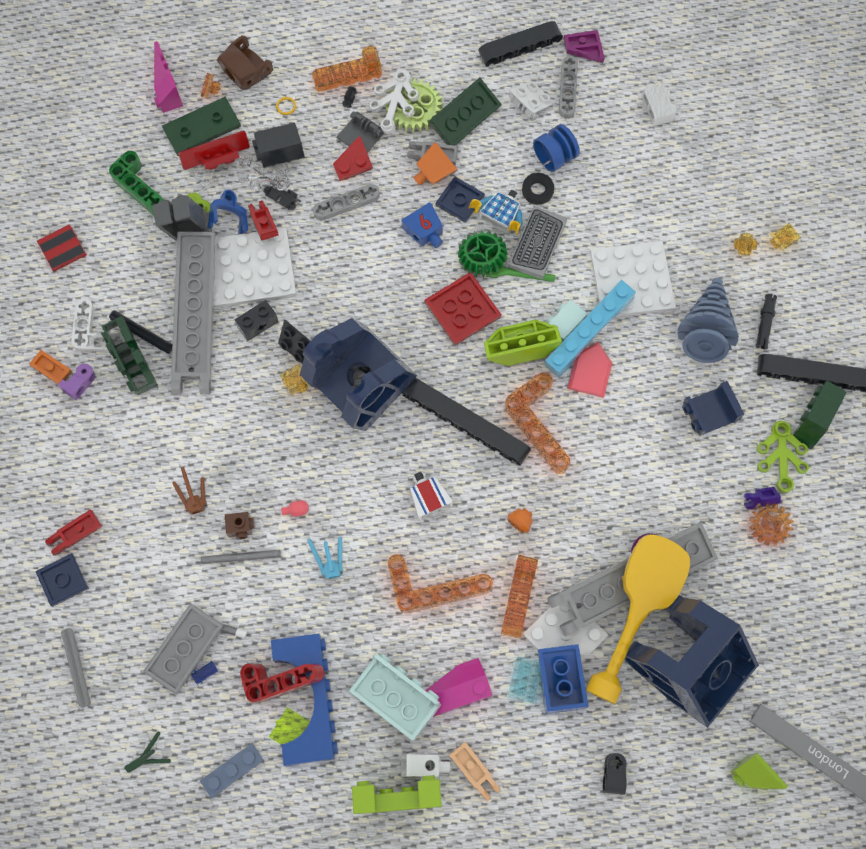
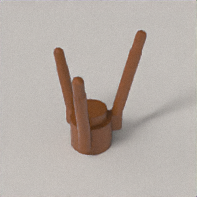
(194, 503)

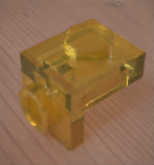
(784, 237)

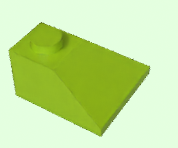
(756, 774)

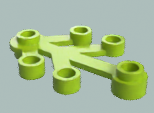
(783, 454)

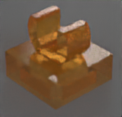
(209, 86)

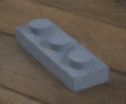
(231, 770)

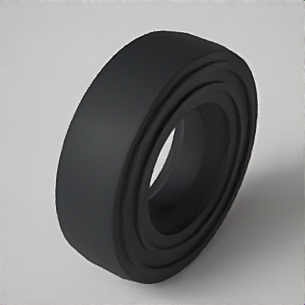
(543, 179)

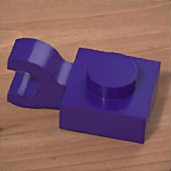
(762, 496)

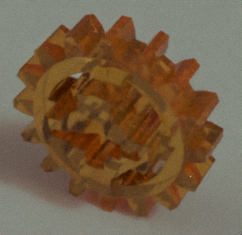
(764, 527)

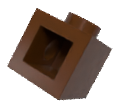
(239, 525)

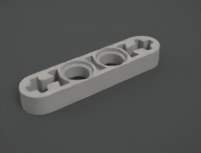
(568, 87)
(345, 200)

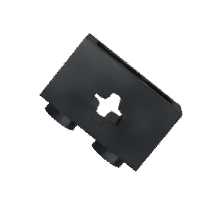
(256, 320)

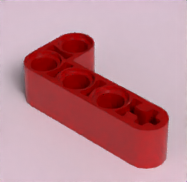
(284, 680)

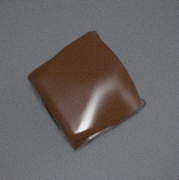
(243, 65)

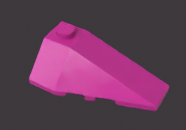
(164, 85)
(461, 687)

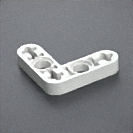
(89, 338)

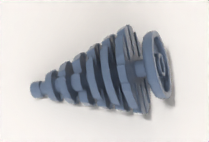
(709, 326)

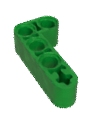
(128, 177)

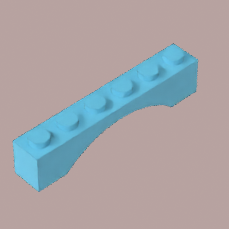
(583, 334)

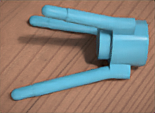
(331, 569)

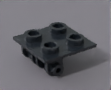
(293, 341)

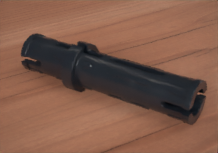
(767, 315)

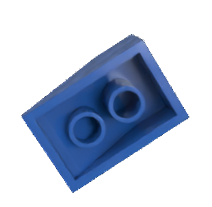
(562, 679)

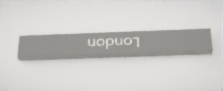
(810, 751)

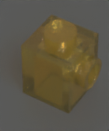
(293, 380)

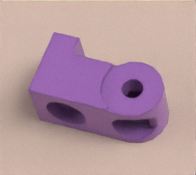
(78, 382)

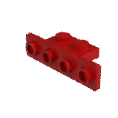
(215, 152)

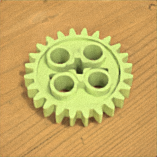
(425, 111)

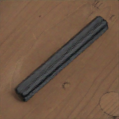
(144, 333)

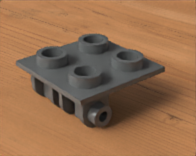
(362, 127)

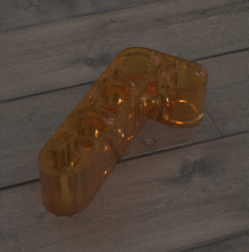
(349, 72)
(519, 596)

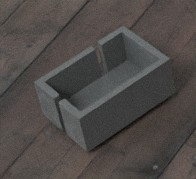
(180, 216)

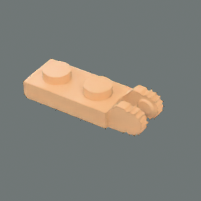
(473, 769)

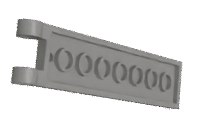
(193, 310)
(605, 590)

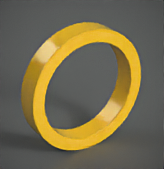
(285, 113)

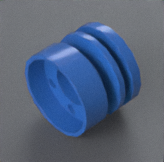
(557, 146)

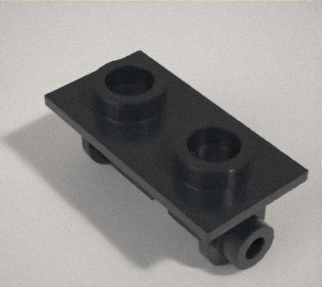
(287, 199)

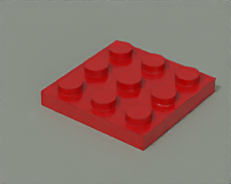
(462, 308)

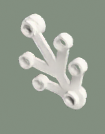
(393, 98)

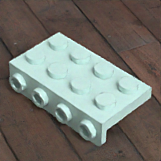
(396, 696)

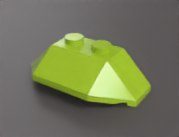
(522, 342)

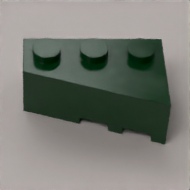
(819, 414)

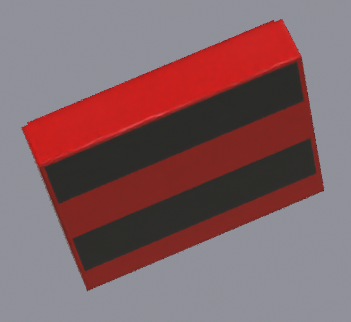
(61, 248)

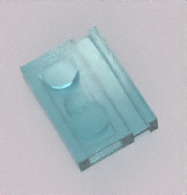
(525, 680)

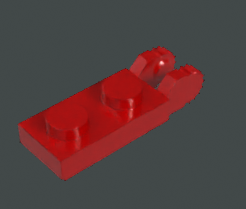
(263, 221)
(74, 531)

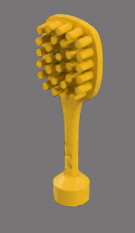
(652, 583)

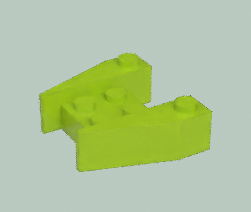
(368, 801)

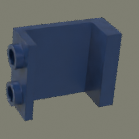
(713, 409)

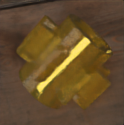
(745, 244)

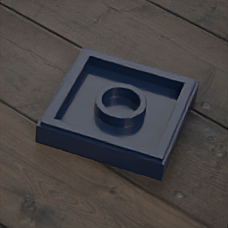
(457, 199)
(61, 580)

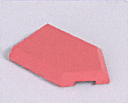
(591, 371)

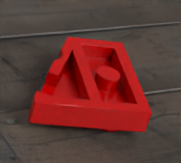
(353, 161)

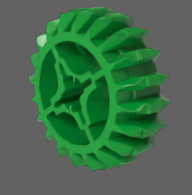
(479, 262)

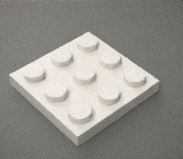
(547, 633)

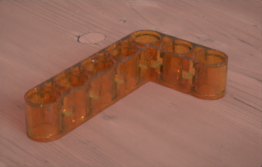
(535, 424)
(432, 591)

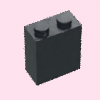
(278, 145)

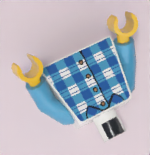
(500, 211)

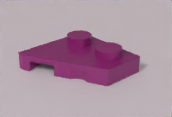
(585, 45)

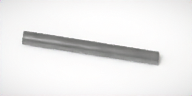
(240, 556)

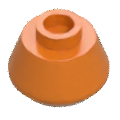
(520, 520)

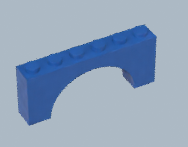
(316, 741)

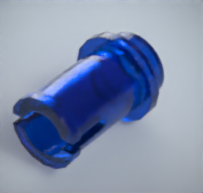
(204, 672)

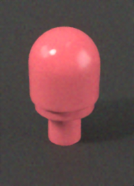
(296, 508)

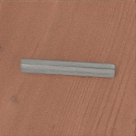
(75, 668)

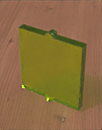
(289, 727)

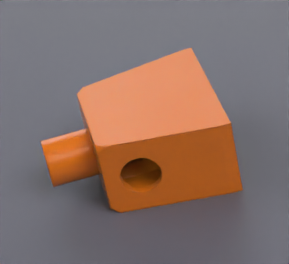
(434, 166)

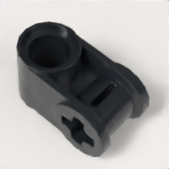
(614, 779)

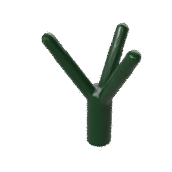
(146, 754)

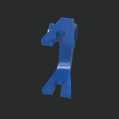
(228, 202)

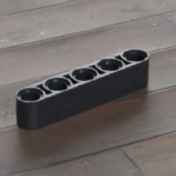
(520, 42)

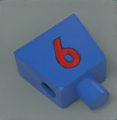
(424, 226)

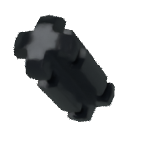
(349, 97)

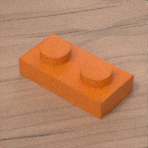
(50, 367)

